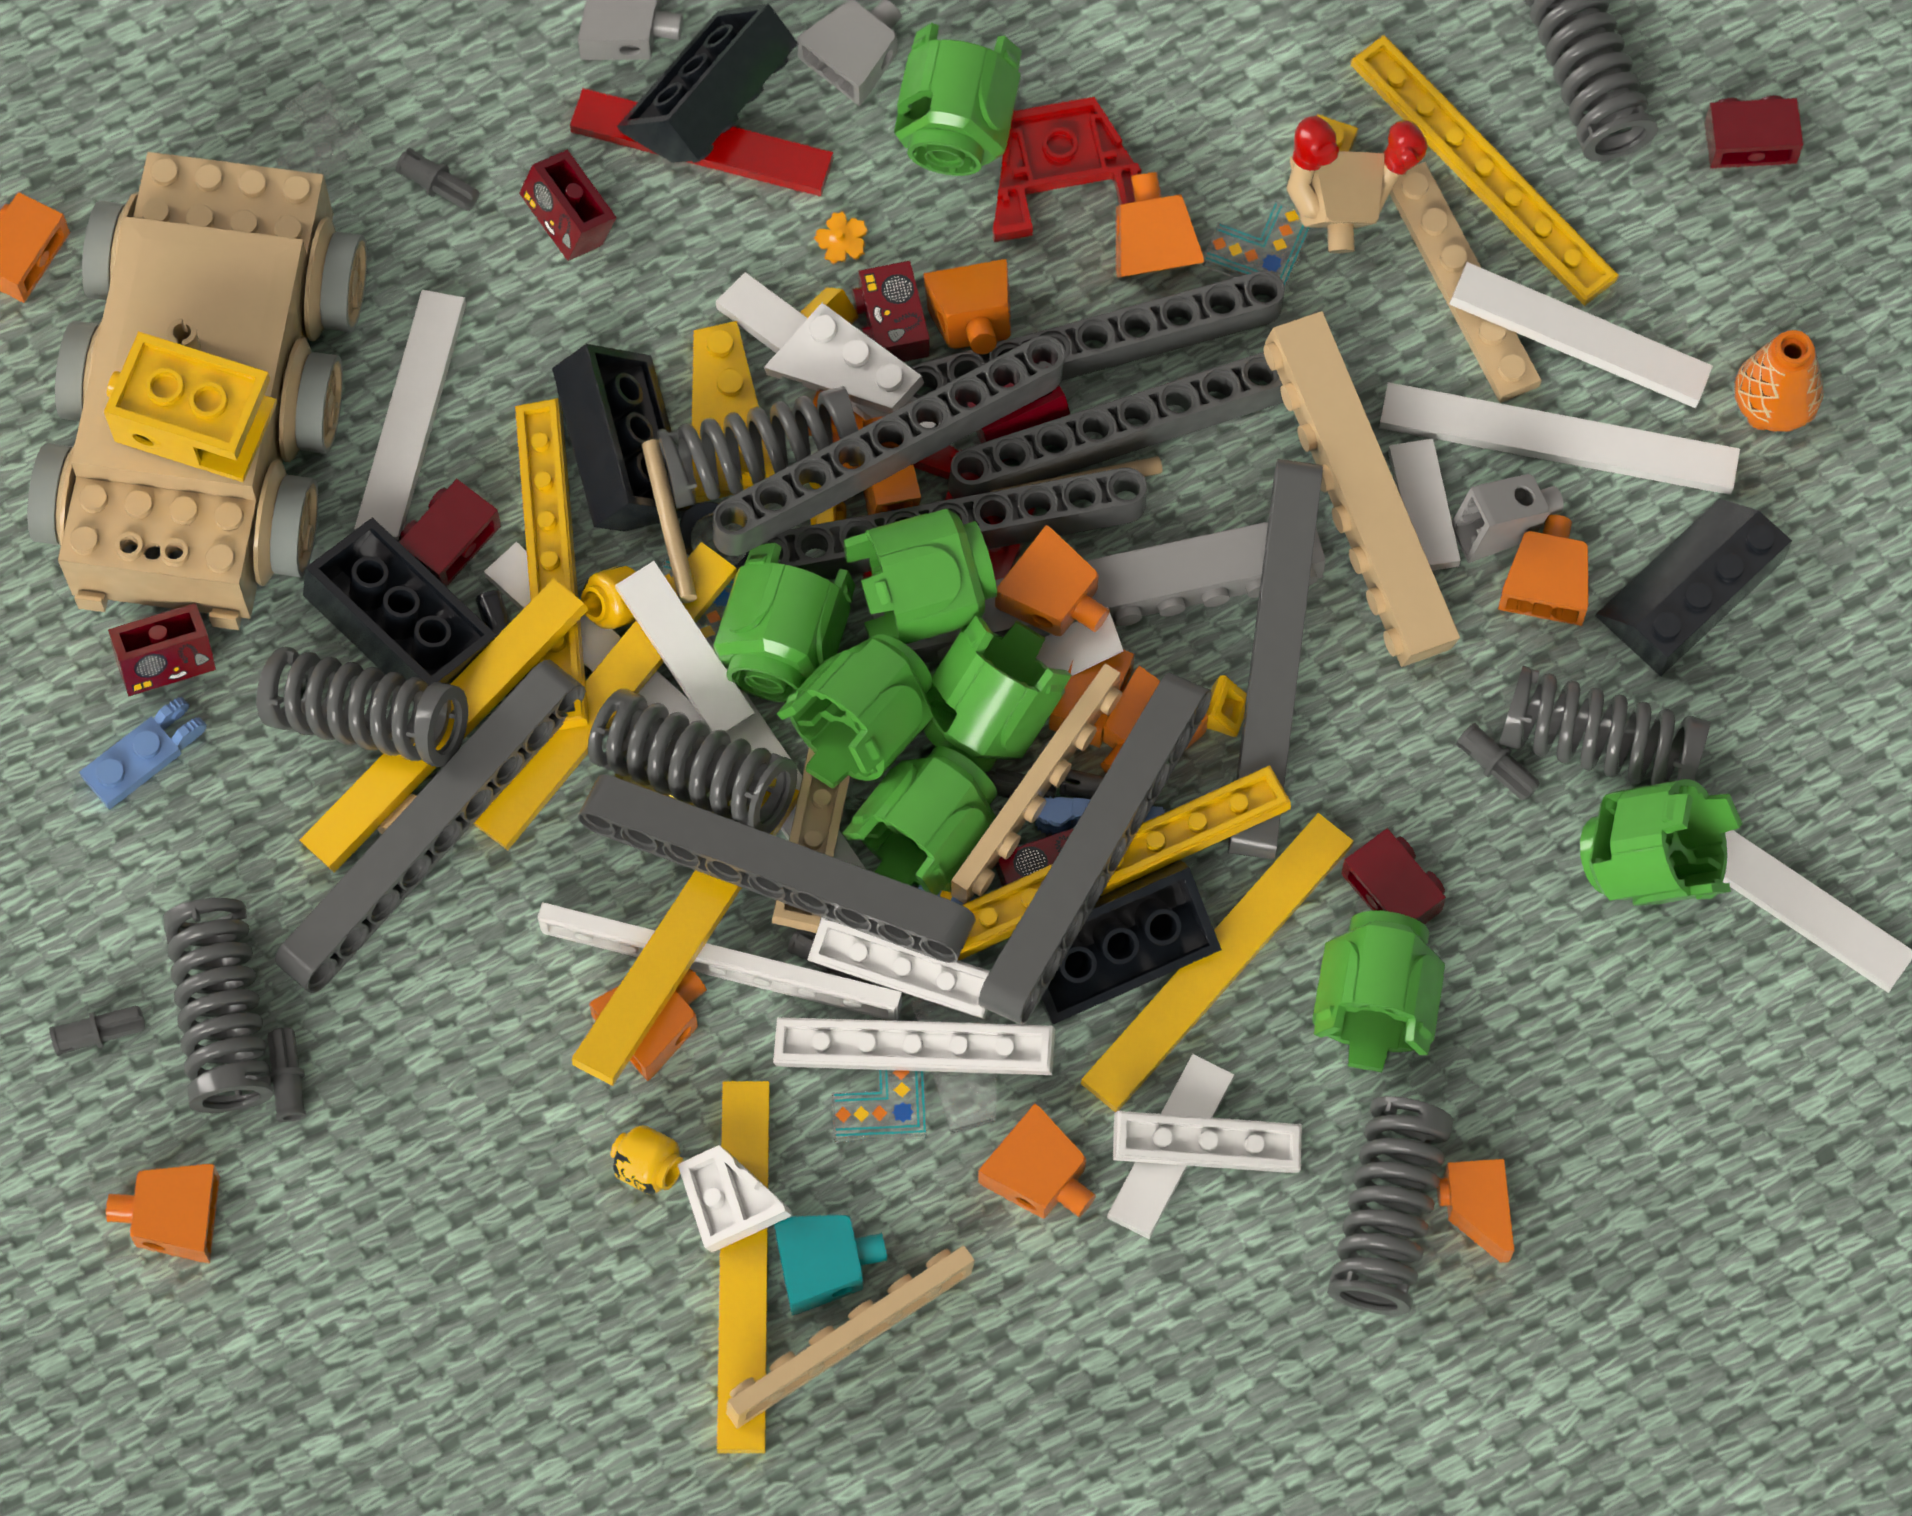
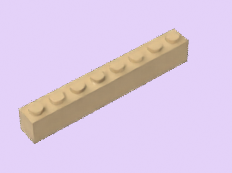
(1360, 489)

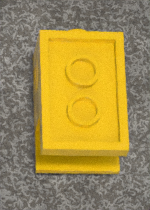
(189, 406)

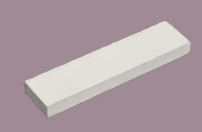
(684, 648)
(898, 968)
(1207, 1142)
(1153, 1184)

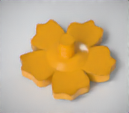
(842, 238)

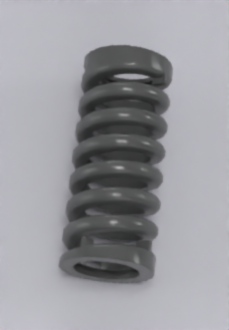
(1601, 120)
(679, 466)
(425, 727)
(1688, 740)
(732, 774)
(226, 1003)
(1429, 1127)

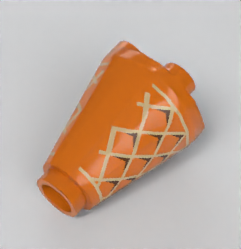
(1781, 384)

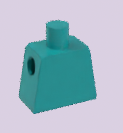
(823, 1258)

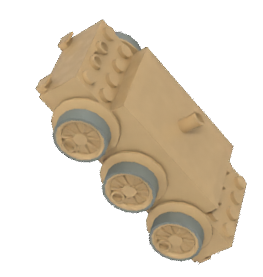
(232, 268)

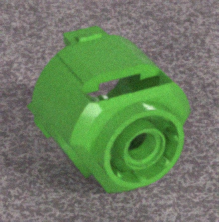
(957, 102)
(925, 575)
(780, 624)
(992, 694)
(861, 709)
(926, 818)
(1659, 843)
(1379, 988)

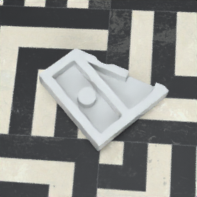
(728, 1199)

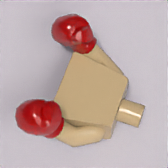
(1347, 187)

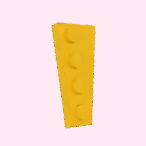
(721, 387)

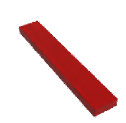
(734, 151)

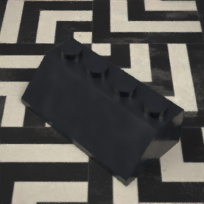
(710, 83)
(609, 412)
(1695, 583)
(394, 607)
(1132, 940)

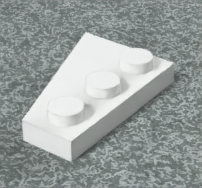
(835, 354)

